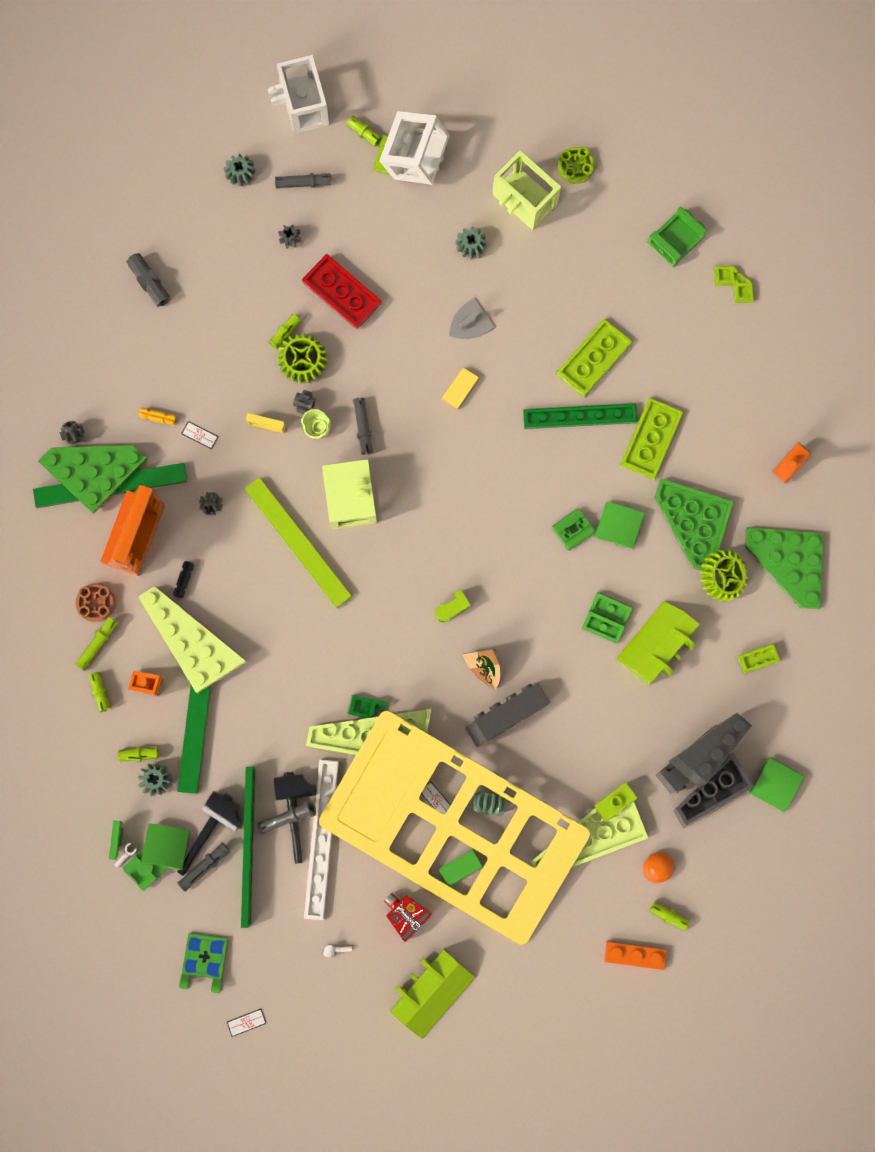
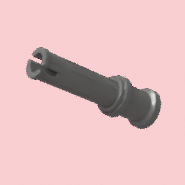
(295, 814)

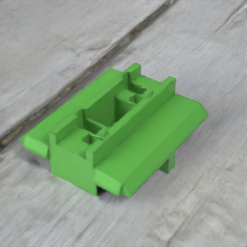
(573, 529)
(141, 873)

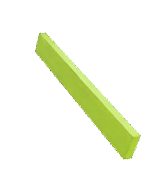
(298, 543)

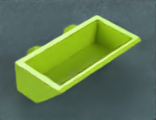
(658, 643)
(431, 993)

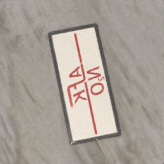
(199, 435)
(435, 798)
(246, 1022)

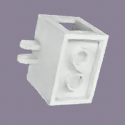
(302, 96)
(414, 152)

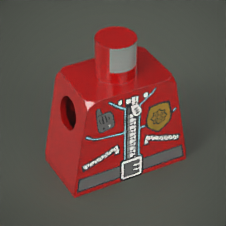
(406, 915)

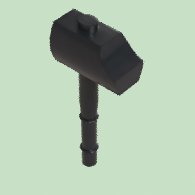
(290, 788)
(220, 809)

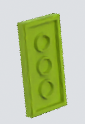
(594, 357)
(651, 438)

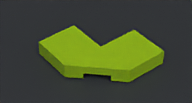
(731, 277)

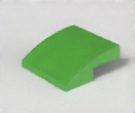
(620, 525)
(607, 617)
(777, 784)
(165, 846)

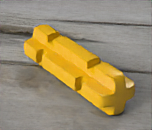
(157, 416)

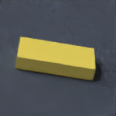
(460, 388)
(265, 423)

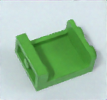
(677, 236)

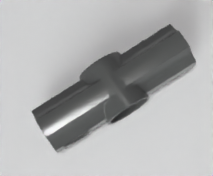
(148, 279)

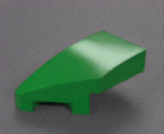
(365, 707)

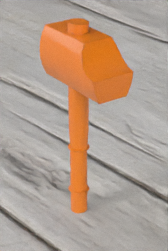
(792, 462)

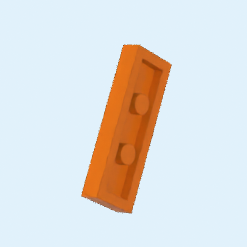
(635, 955)

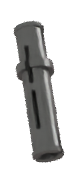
(303, 180)
(363, 427)
(210, 860)

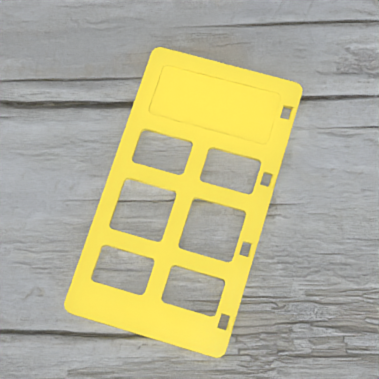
(386, 787)

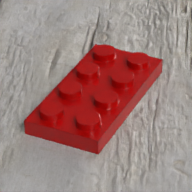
(341, 291)

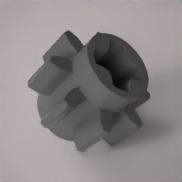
(287, 231)
(304, 401)
(72, 432)
(210, 503)

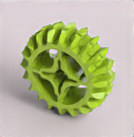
(307, 353)
(732, 570)

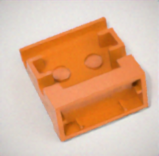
(133, 530)

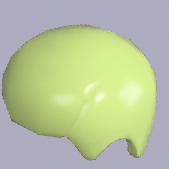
(316, 423)

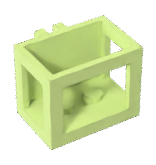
(523, 194)
(349, 494)

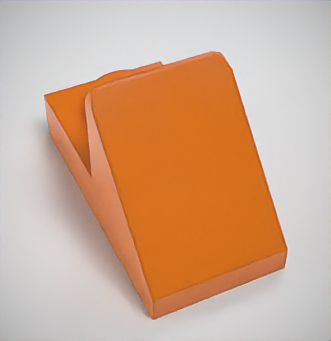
(145, 683)

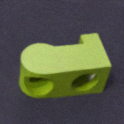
(452, 609)

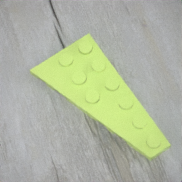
(195, 648)

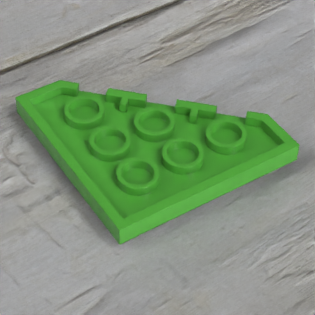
(93, 471)
(695, 519)
(792, 560)

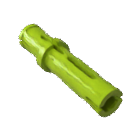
(96, 643)

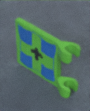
(204, 958)

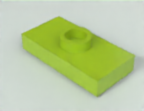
(758, 658)
(615, 802)

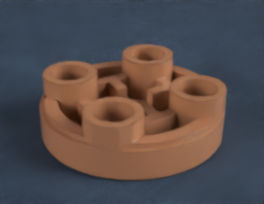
(95, 602)

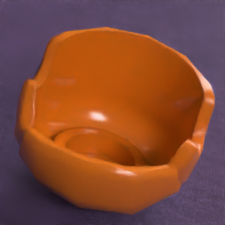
(658, 867)

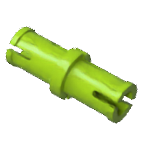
(363, 130)
(284, 331)
(99, 692)
(138, 754)
(669, 916)

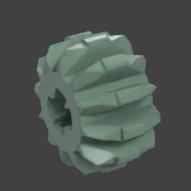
(239, 176)
(468, 236)
(152, 787)
(489, 804)

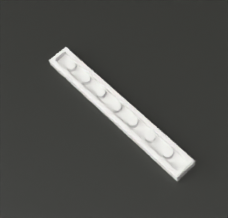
(320, 843)

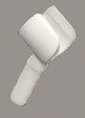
(126, 854)
(329, 950)

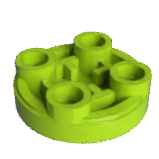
(576, 165)

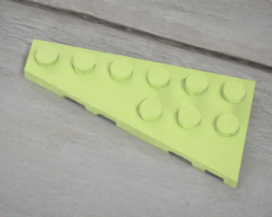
(350, 735)
(608, 836)

